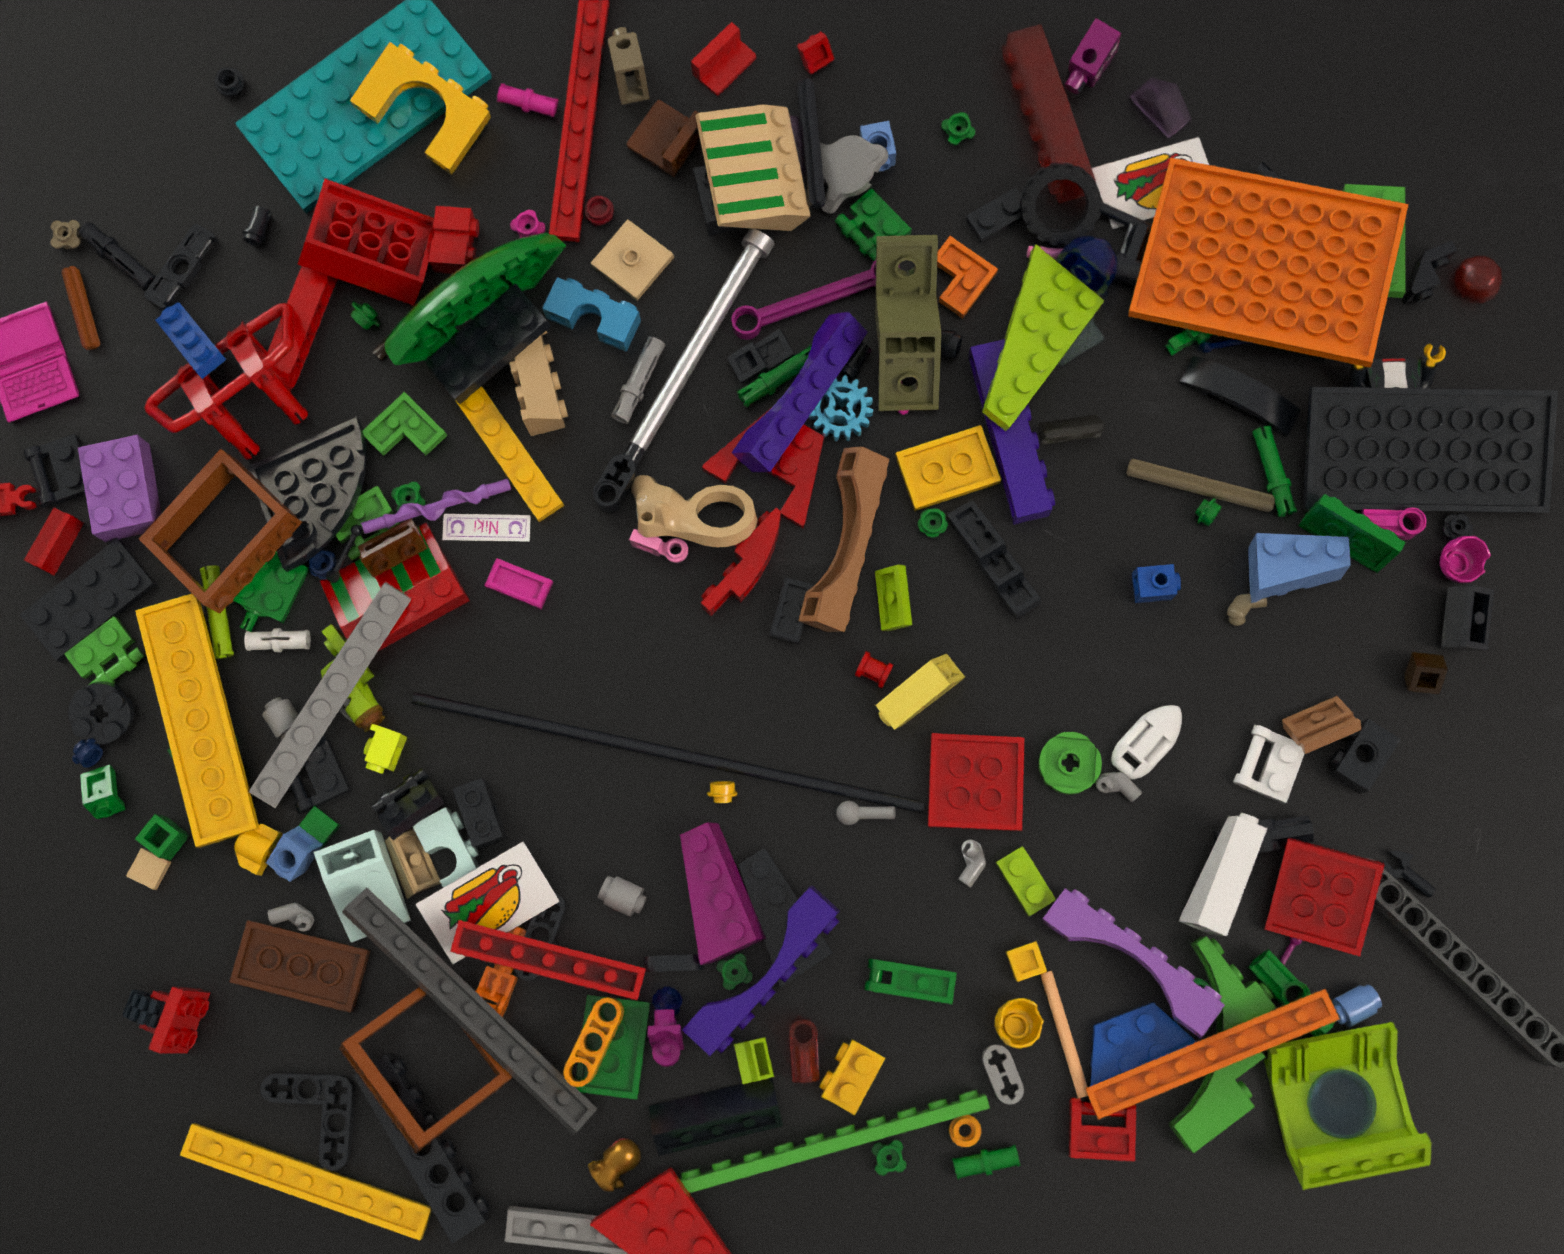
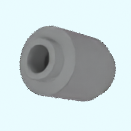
(279, 716)
(622, 895)

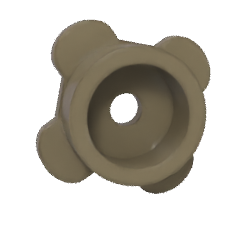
(70, 241)

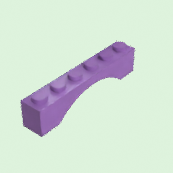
(1189, 1003)

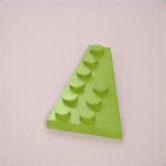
(1042, 327)

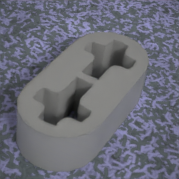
(1010, 1072)

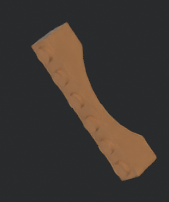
(860, 482)

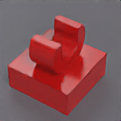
(815, 52)

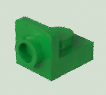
(100, 792)

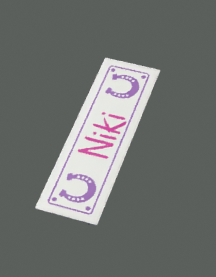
(486, 527)

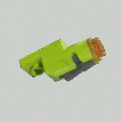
(360, 705)

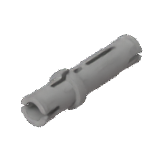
(633, 390)

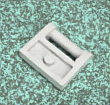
(1279, 769)

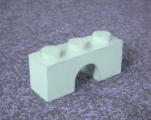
(444, 831)

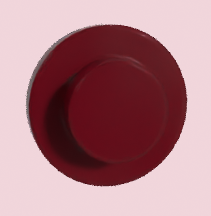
(599, 210)

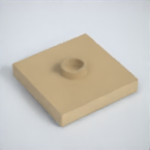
(632, 260)

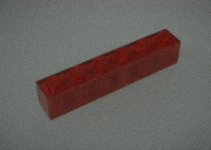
(1046, 106)

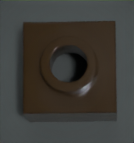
(1425, 673)

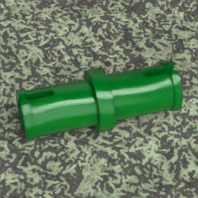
(986, 1162)

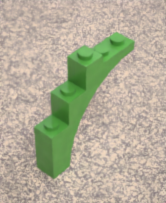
(1220, 1098)

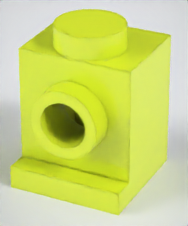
(383, 749)

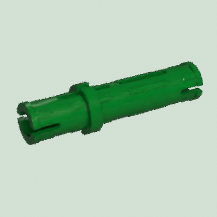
(773, 379)
(1274, 471)

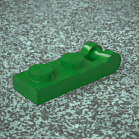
(912, 981)

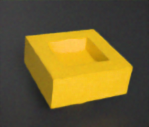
(1026, 961)

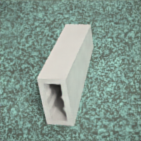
(1224, 876)

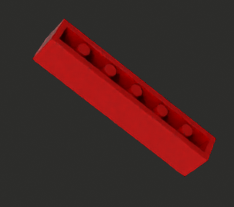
(547, 960)

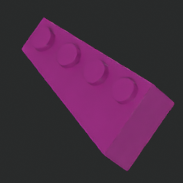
(718, 897)

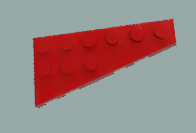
(660, 1221)

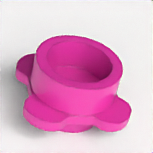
(527, 218)

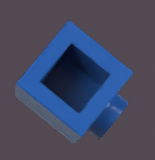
(1155, 583)

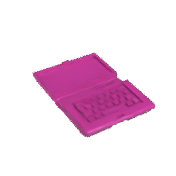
(33, 363)

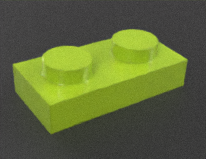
(893, 598)
(1025, 881)

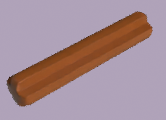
(80, 308)

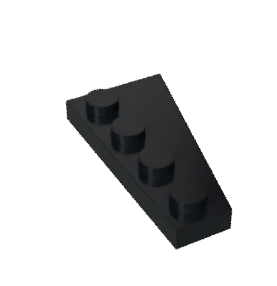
(771, 901)

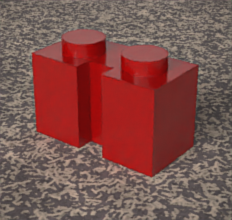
(453, 239)

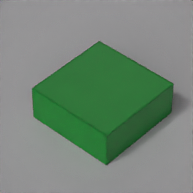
(319, 825)

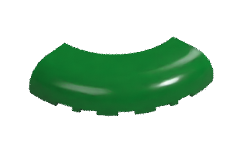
(469, 293)

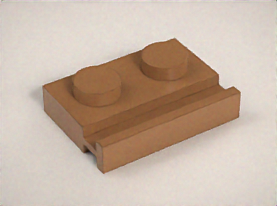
(1321, 724)

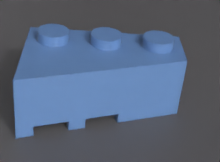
(1294, 562)

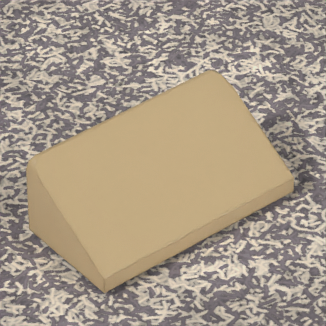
(412, 864)

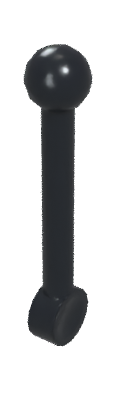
(333, 575)

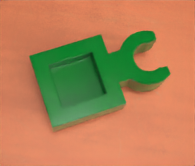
(1185, 339)

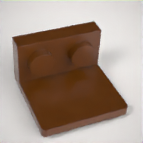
(665, 137)

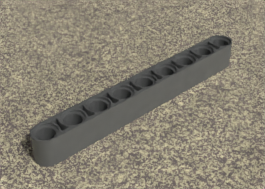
(1473, 967)

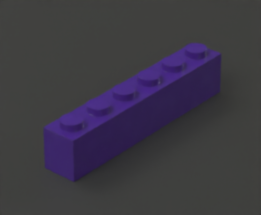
(1014, 449)

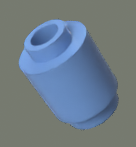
(1357, 1005)

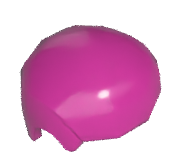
(1464, 559)

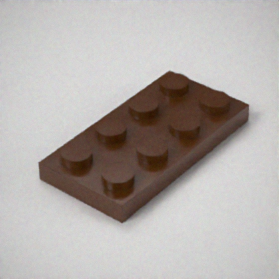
(300, 966)

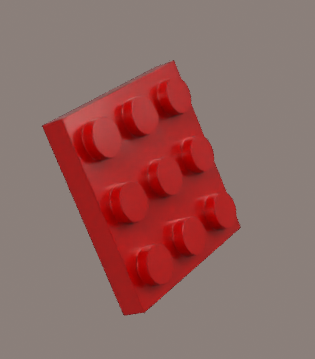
(976, 782)
(1324, 896)

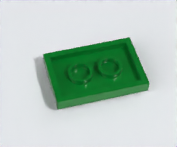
(1367, 541)
(623, 1062)

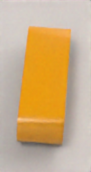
(582, 1053)

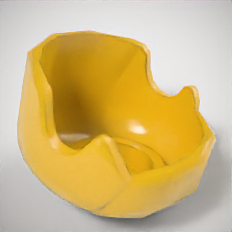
(1019, 1023)

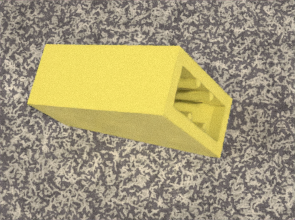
(919, 691)

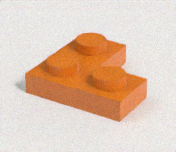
(969, 272)

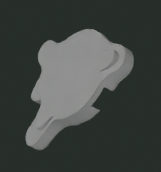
(849, 168)

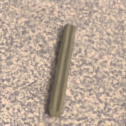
(1200, 485)

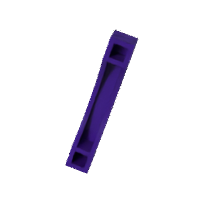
(773, 433)
(718, 1019)

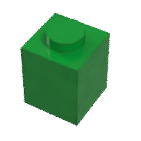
(162, 837)

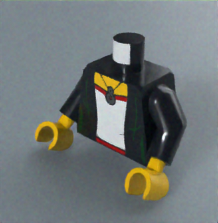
(1398, 371)

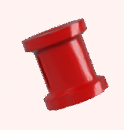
(874, 669)

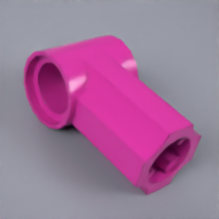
(1393, 521)

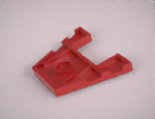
(795, 467)

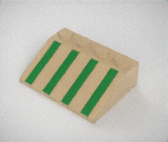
(753, 168)

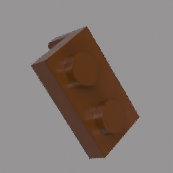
(391, 547)

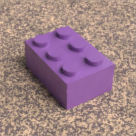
(119, 487)

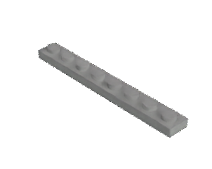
(330, 695)

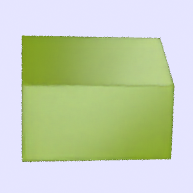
(753, 1060)

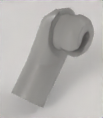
(1118, 782)
(974, 861)

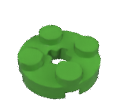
(1083, 752)

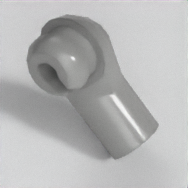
(294, 913)

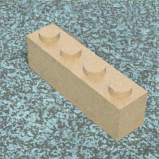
(537, 388)

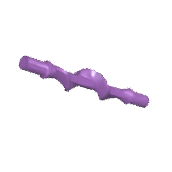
(434, 510)

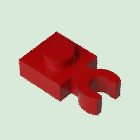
(10, 498)

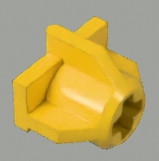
(255, 848)

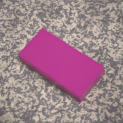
(518, 583)

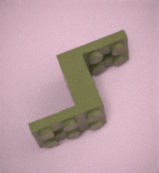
(907, 322)

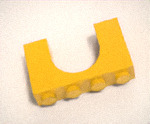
(398, 72)

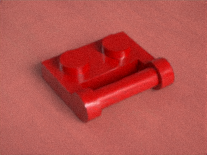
(1099, 1140)

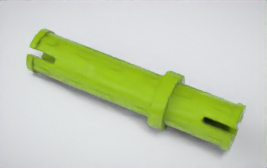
(217, 622)

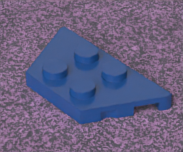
(1133, 1041)

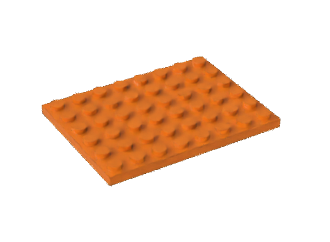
(1269, 261)

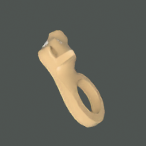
(667, 513)

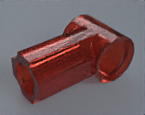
(804, 1053)

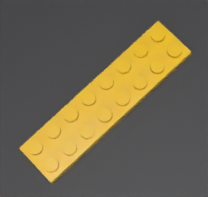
(197, 720)

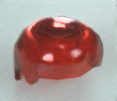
(1478, 278)

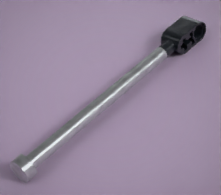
(756, 246)

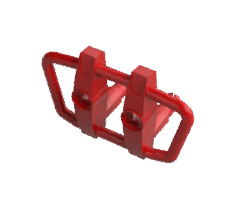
(258, 369)

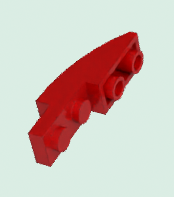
(754, 557)

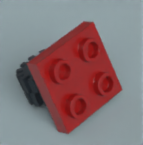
(169, 1017)

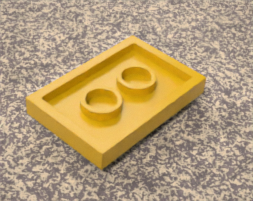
(947, 467)

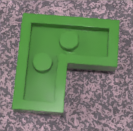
(401, 420)

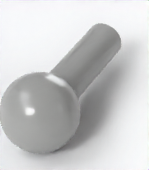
(849, 812)

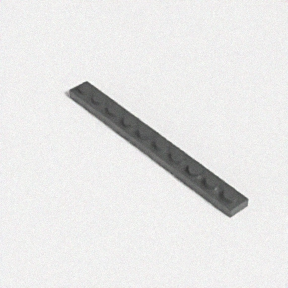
(469, 1010)

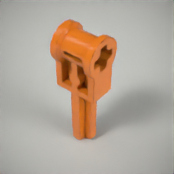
(498, 982)

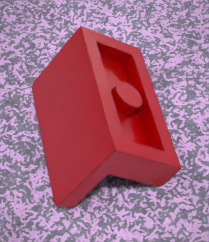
(722, 60)
(54, 541)

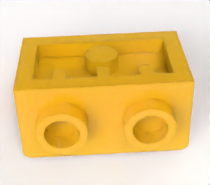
(852, 1076)

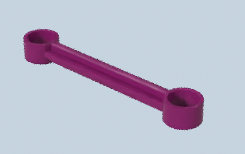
(804, 301)

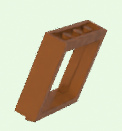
(190, 505)
(387, 1097)

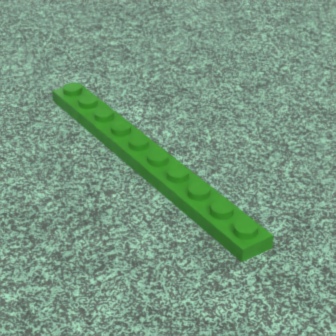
(846, 1138)

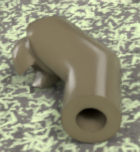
(1240, 607)

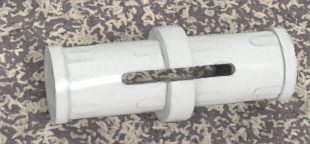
(277, 640)

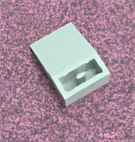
(358, 865)

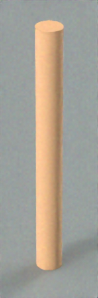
(1064, 1033)

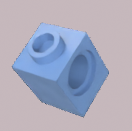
(880, 134)
(301, 845)

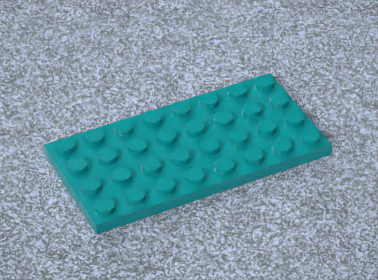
(316, 132)

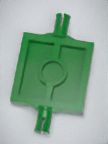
(270, 592)

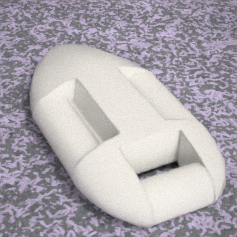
(1148, 740)

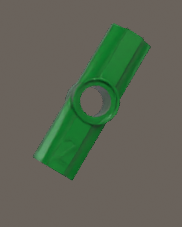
(1278, 980)

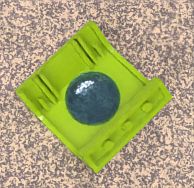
(1344, 1106)

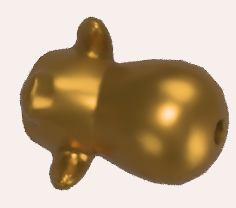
(616, 1161)

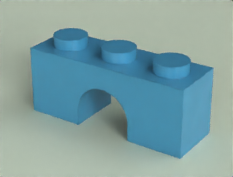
(570, 301)

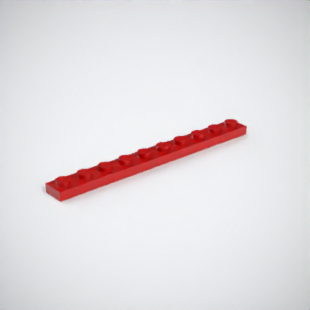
(579, 120)

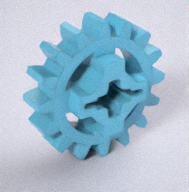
(850, 400)

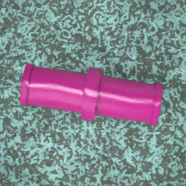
(527, 100)

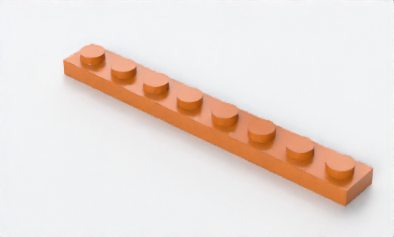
(1212, 1053)

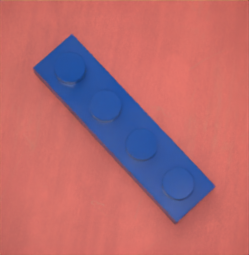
(190, 339)

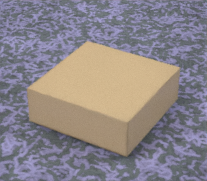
(148, 869)

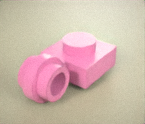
(657, 547)

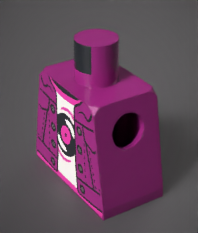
(1092, 56)

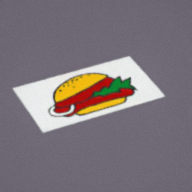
(1137, 181)
(492, 896)

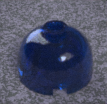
(1090, 261)

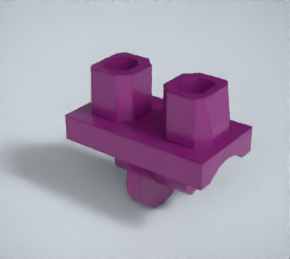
(665, 1038)

